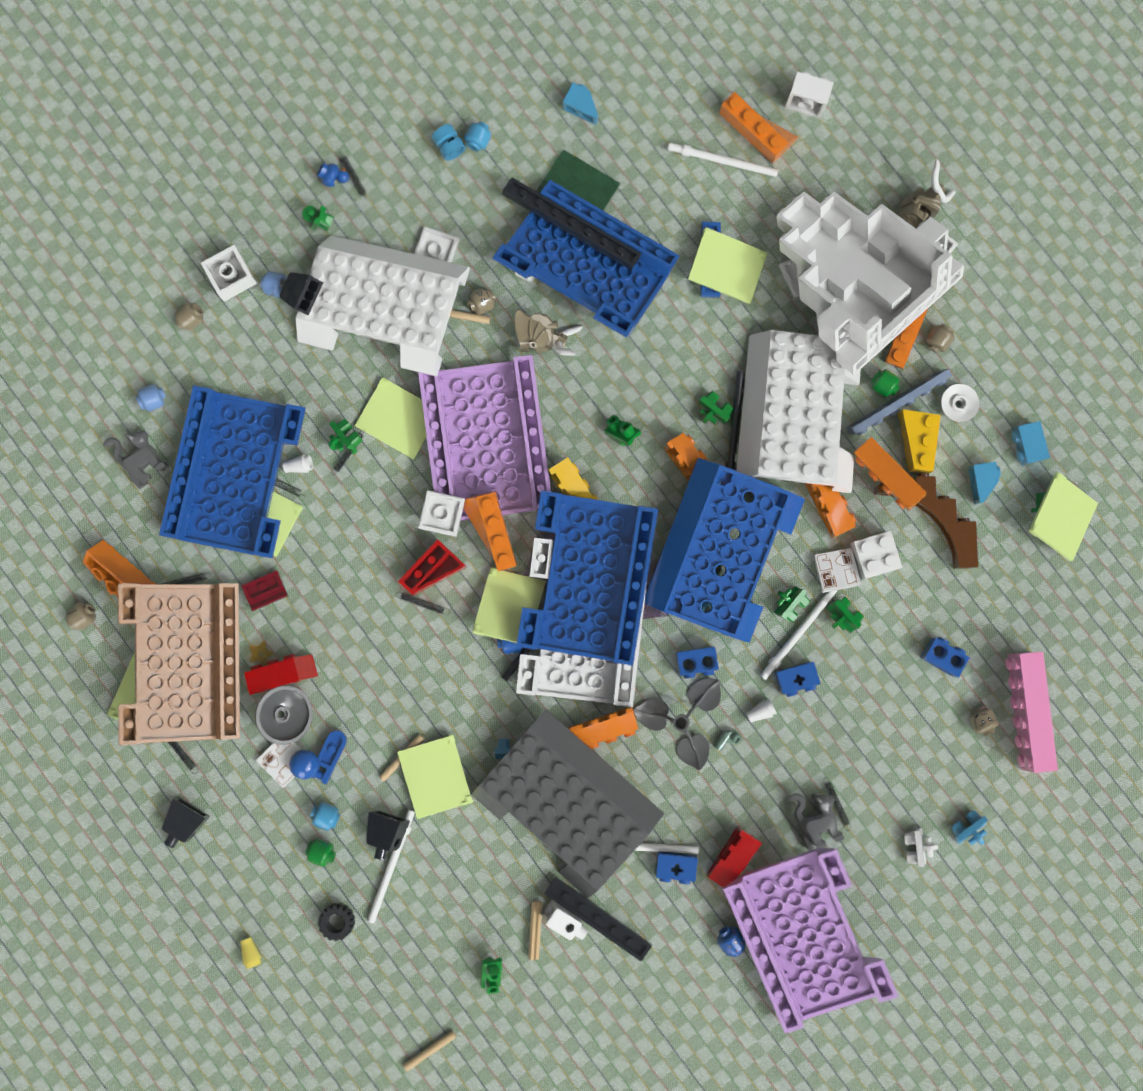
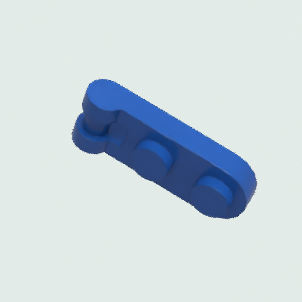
(330, 755)

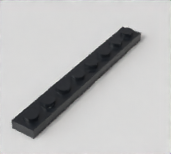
(571, 223)

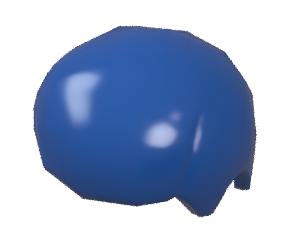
(304, 764)

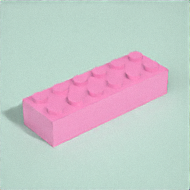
(1031, 712)

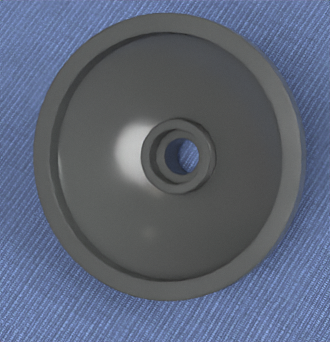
(295, 717)

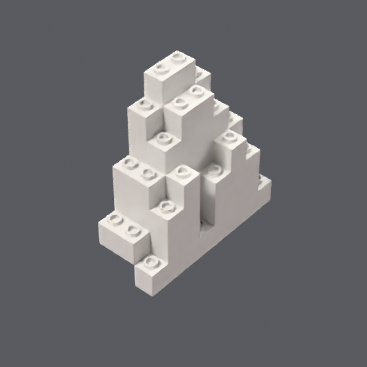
(864, 271)

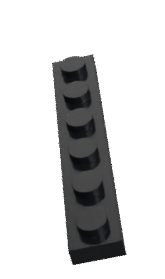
(598, 919)

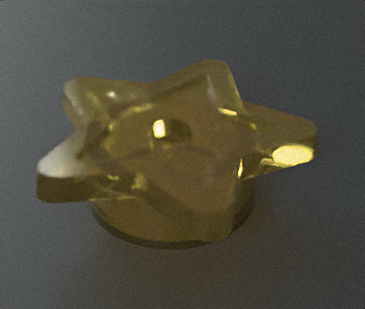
(265, 653)

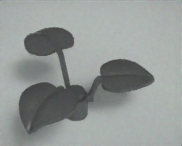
(654, 713)

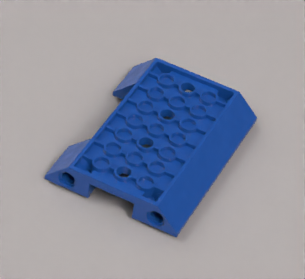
(702, 542)

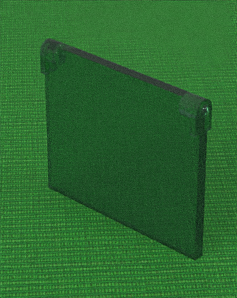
(581, 180)

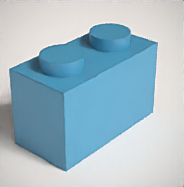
(1030, 443)

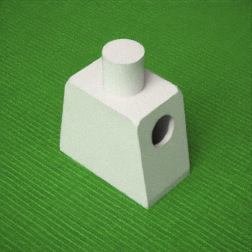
(563, 921)

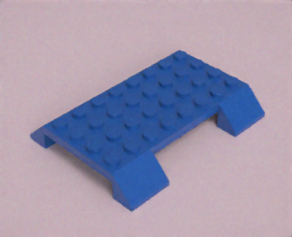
(581, 272)
(229, 472)
(593, 578)

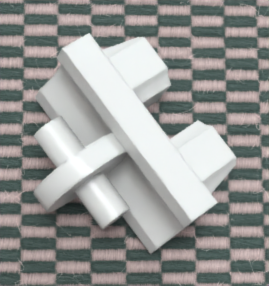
(919, 857)

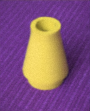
(250, 954)

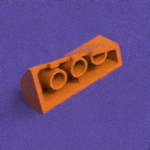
(762, 133)
(683, 453)
(890, 474)
(831, 509)
(489, 523)
(112, 567)
(606, 727)

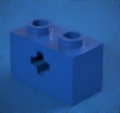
(786, 676)
(686, 862)

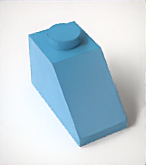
(580, 103)
(983, 480)

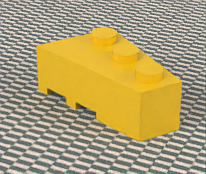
(920, 439)
(568, 480)

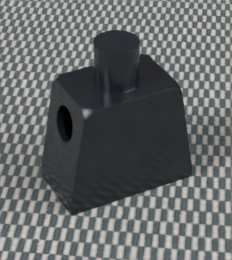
(300, 291)
(182, 822)
(385, 832)

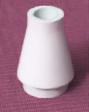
(300, 464)
(761, 711)

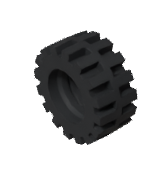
(324, 925)

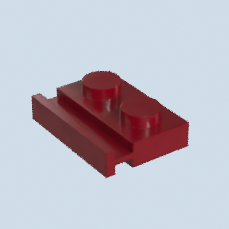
(265, 590)

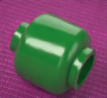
(885, 383)
(320, 852)

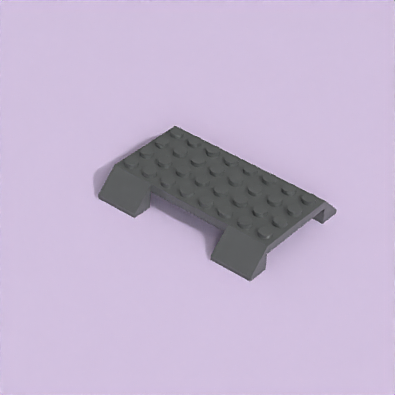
(570, 802)

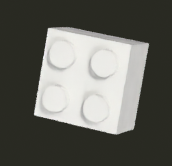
(809, 94)
(229, 273)
(876, 555)

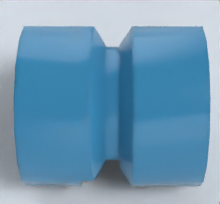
(448, 142)

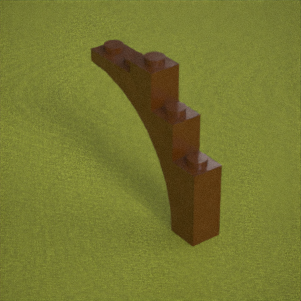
(959, 535)

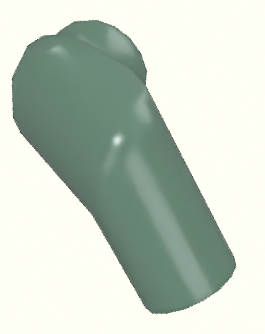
(727, 737)

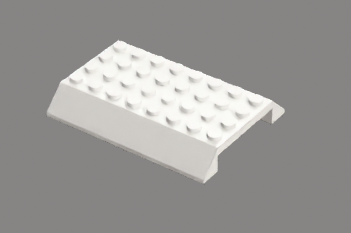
(383, 298)
(794, 411)
(569, 674)

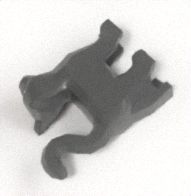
(139, 459)
(817, 823)

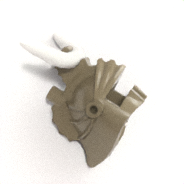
(922, 205)
(538, 333)

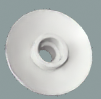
(968, 399)

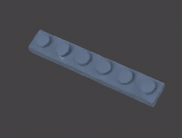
(905, 398)

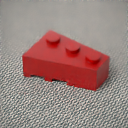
(432, 567)
(280, 673)
(733, 857)

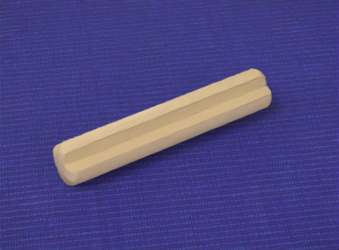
(535, 930)

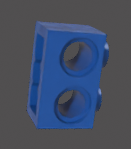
(696, 657)
(943, 661)

